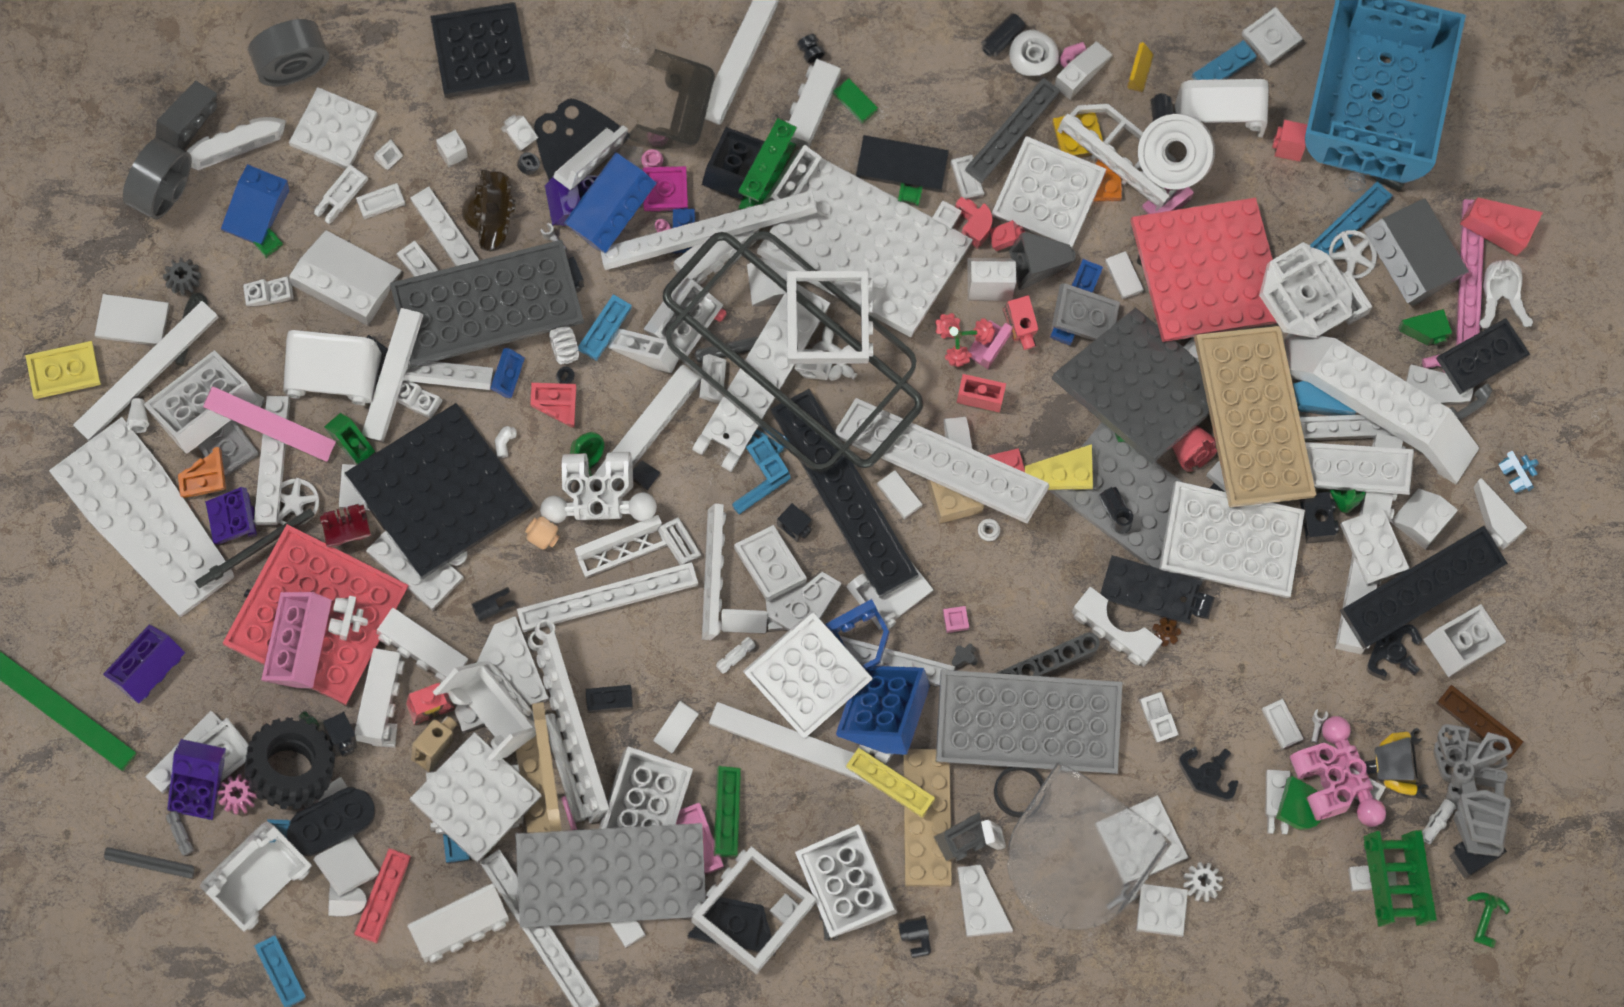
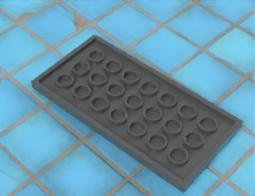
(490, 302)

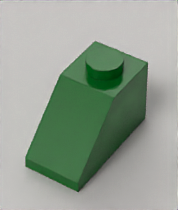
(1427, 328)
(349, 438)

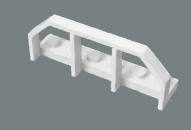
(1108, 155)

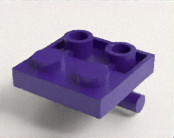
(231, 516)

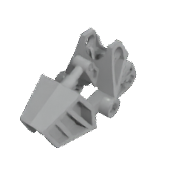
(1480, 814)

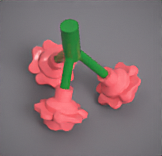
(949, 327)

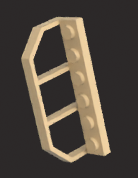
(537, 769)

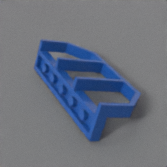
(862, 612)

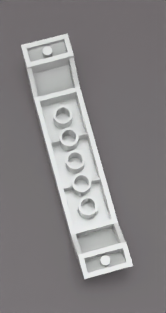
(1383, 400)

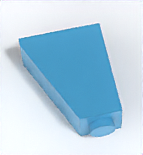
(1315, 401)

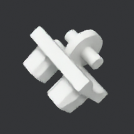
(346, 607)

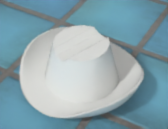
(1033, 53)

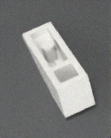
(1082, 70)
(644, 349)
(1497, 516)

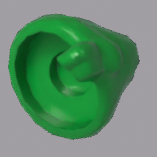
(592, 445)
(1346, 499)

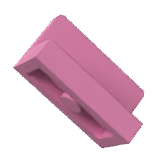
(1176, 202)
(987, 353)

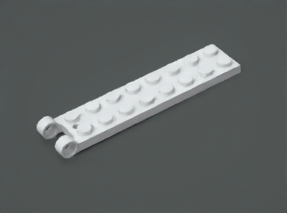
(770, 360)
(569, 722)

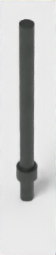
(216, 572)

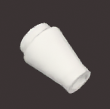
(137, 416)

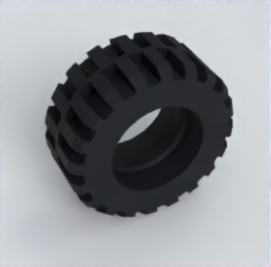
(295, 737)

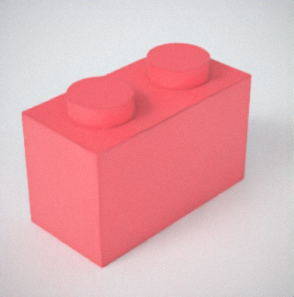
(1290, 140)
(981, 393)

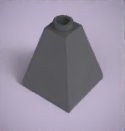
(1039, 258)

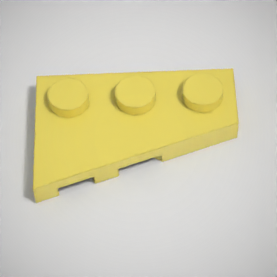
(1065, 470)

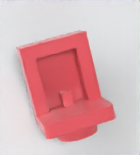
(1005, 235)

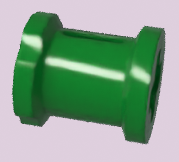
(910, 194)

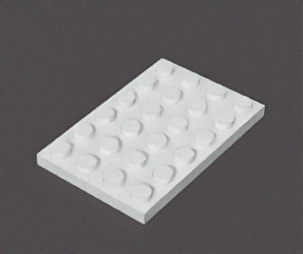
(1233, 545)

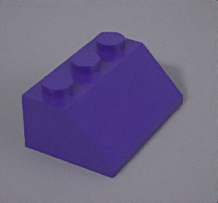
(144, 663)

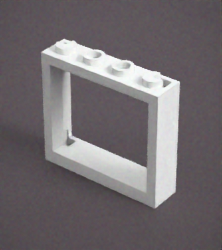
(795, 357)
(754, 964)

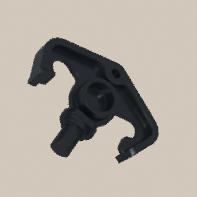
(1394, 651)
(1205, 778)

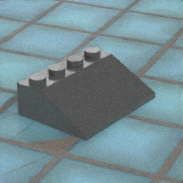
(1416, 251)

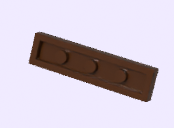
(1477, 719)

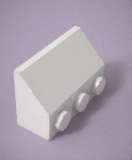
(684, 336)

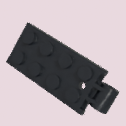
(1155, 591)

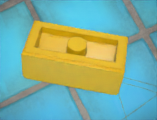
(1140, 68)

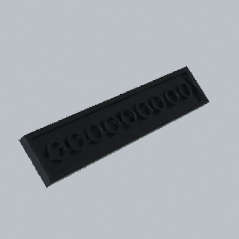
(847, 500)

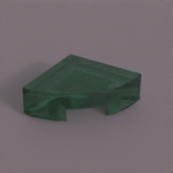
(309, 718)

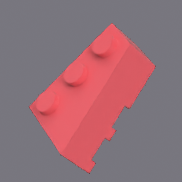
(1501, 223)

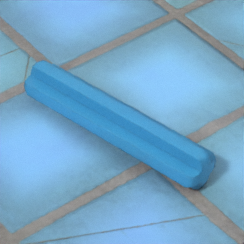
(758, 493)

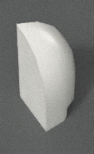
(346, 904)

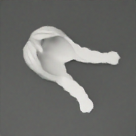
(1504, 280)

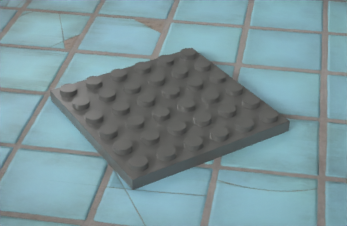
(1138, 385)

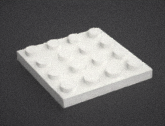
(1049, 192)
(807, 674)
(475, 798)

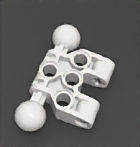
(618, 466)

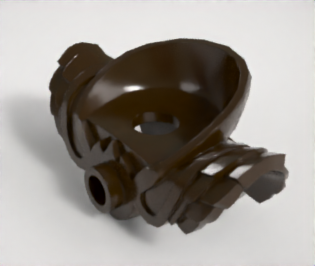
(490, 227)

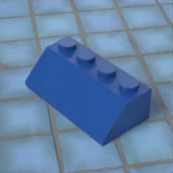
(610, 203)

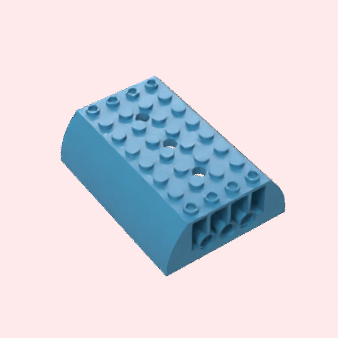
(1413, 86)

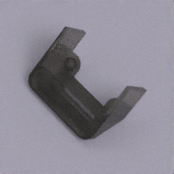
(694, 84)

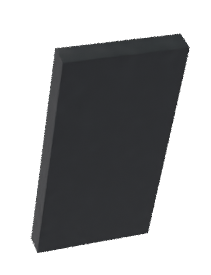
(902, 163)
(1483, 356)

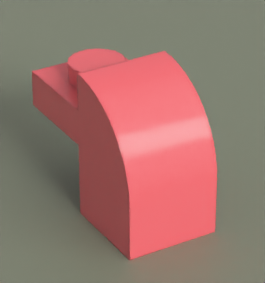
(978, 222)

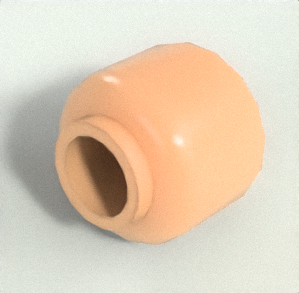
(542, 533)

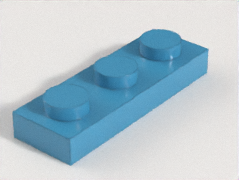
(1227, 63)
(604, 327)
(280, 972)

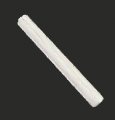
(564, 769)

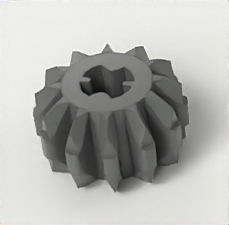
(177, 269)

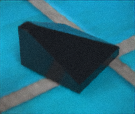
(645, 475)

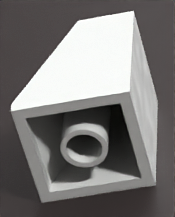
(991, 279)

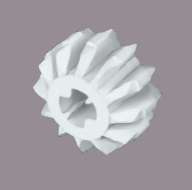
(564, 345)
(1195, 883)

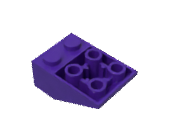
(562, 200)
(196, 778)

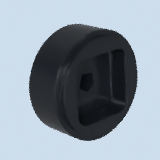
(528, 163)

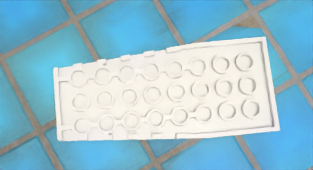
(142, 515)

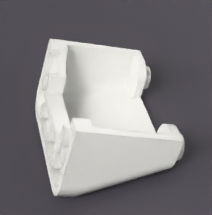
(331, 365)
(254, 875)

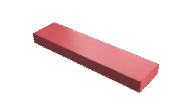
(382, 895)

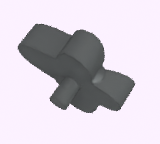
(964, 655)

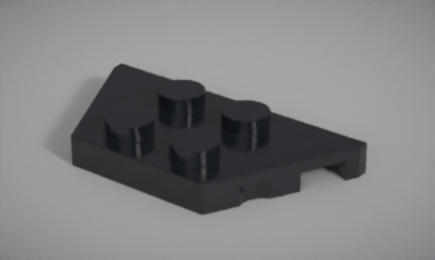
(740, 921)

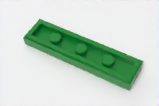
(727, 812)

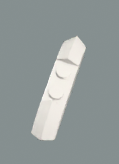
(236, 142)

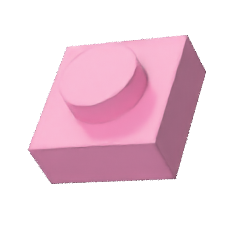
(955, 619)

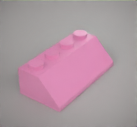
(296, 639)

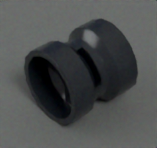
(811, 48)

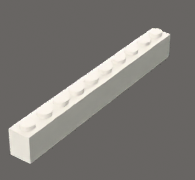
(1356, 585)

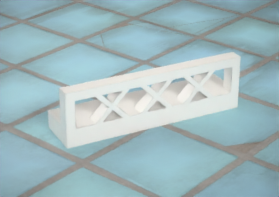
(590, 157)
(617, 539)

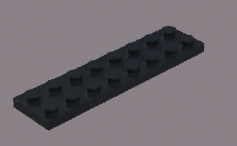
(1423, 587)

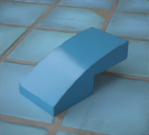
(767, 459)

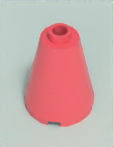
(1195, 449)

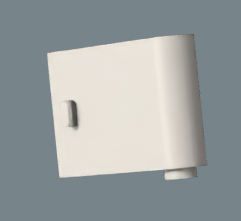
(894, 603)

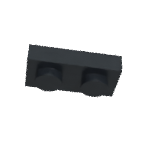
(609, 698)

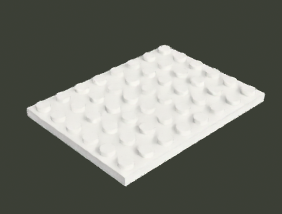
(874, 233)

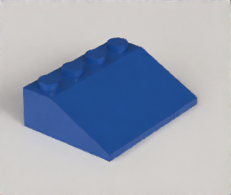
(886, 709)

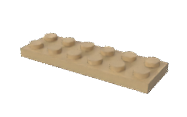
(923, 858)

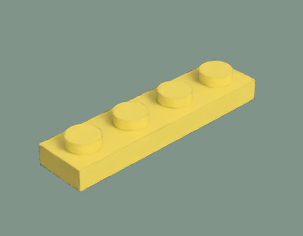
(890, 782)

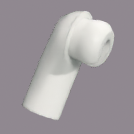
(501, 441)

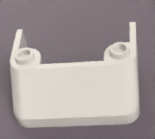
(1225, 101)
(494, 703)

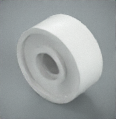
(1154, 151)

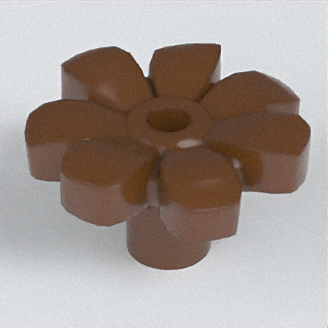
(1166, 631)

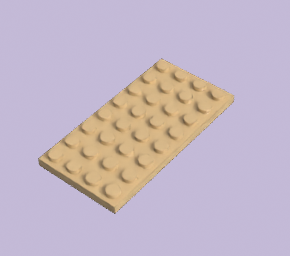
(1254, 416)

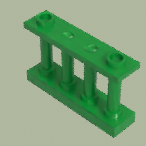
(768, 164)
(1418, 877)

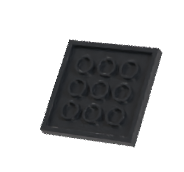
(480, 49)

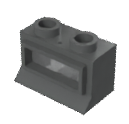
(961, 838)

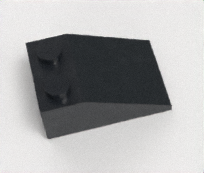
(731, 162)

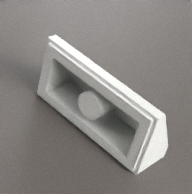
(744, 621)

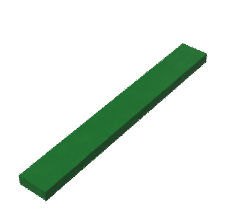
(65, 714)

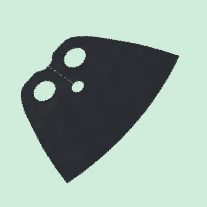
(558, 147)

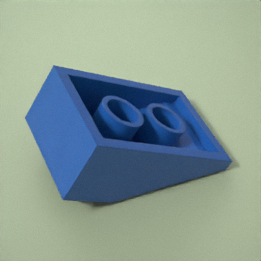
(255, 204)

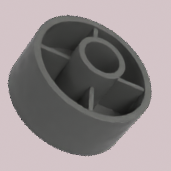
(288, 52)
(157, 178)

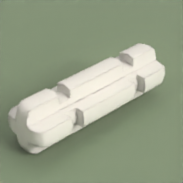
(735, 655)

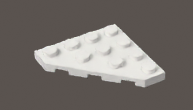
(511, 656)

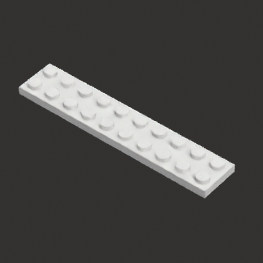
(946, 462)

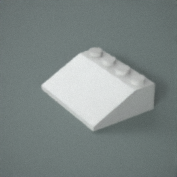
(344, 277)
(180, 403)
(646, 791)
(846, 881)
(459, 923)

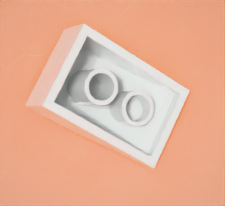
(1464, 640)

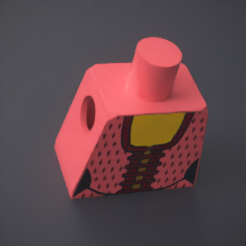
(1021, 312)
(426, 705)

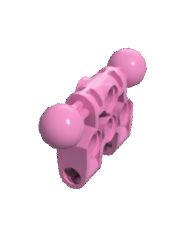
(1325, 802)

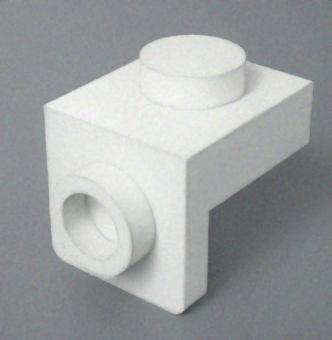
(519, 131)

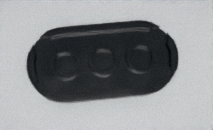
(331, 821)

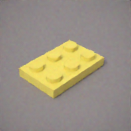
(63, 370)

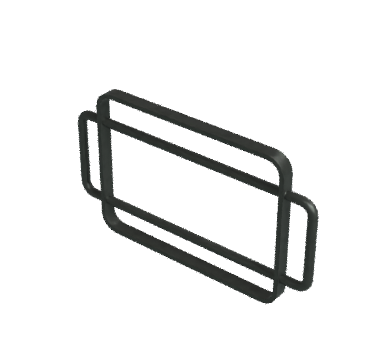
(742, 250)

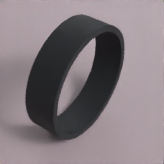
(1010, 769)

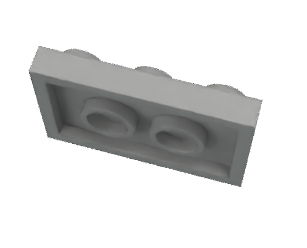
(1084, 312)

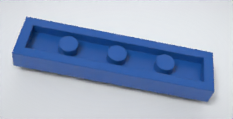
(1085, 279)

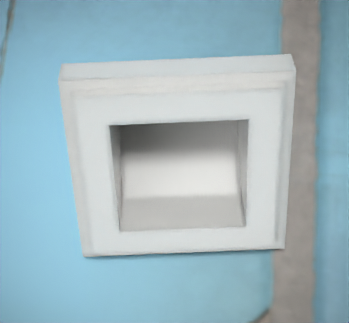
(388, 155)

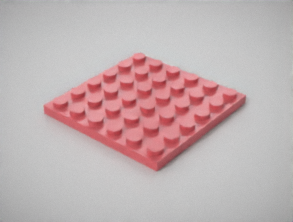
(1205, 267)
(308, 565)

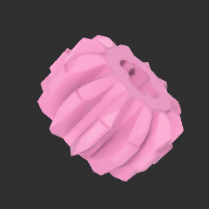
(232, 802)

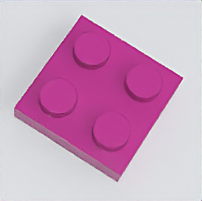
(669, 191)

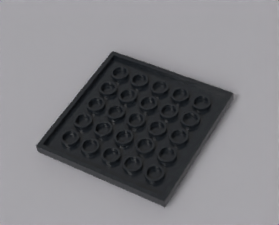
(438, 491)

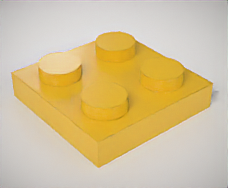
(1067, 143)

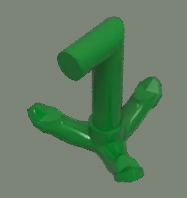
(1491, 903)

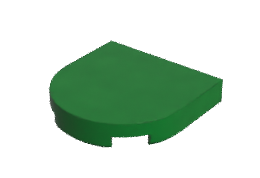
(1294, 805)

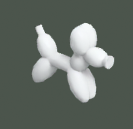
(839, 369)

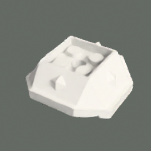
(1315, 275)

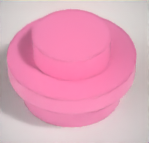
(652, 158)

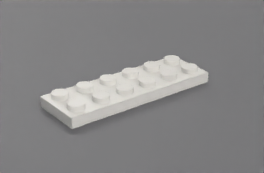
(1360, 468)

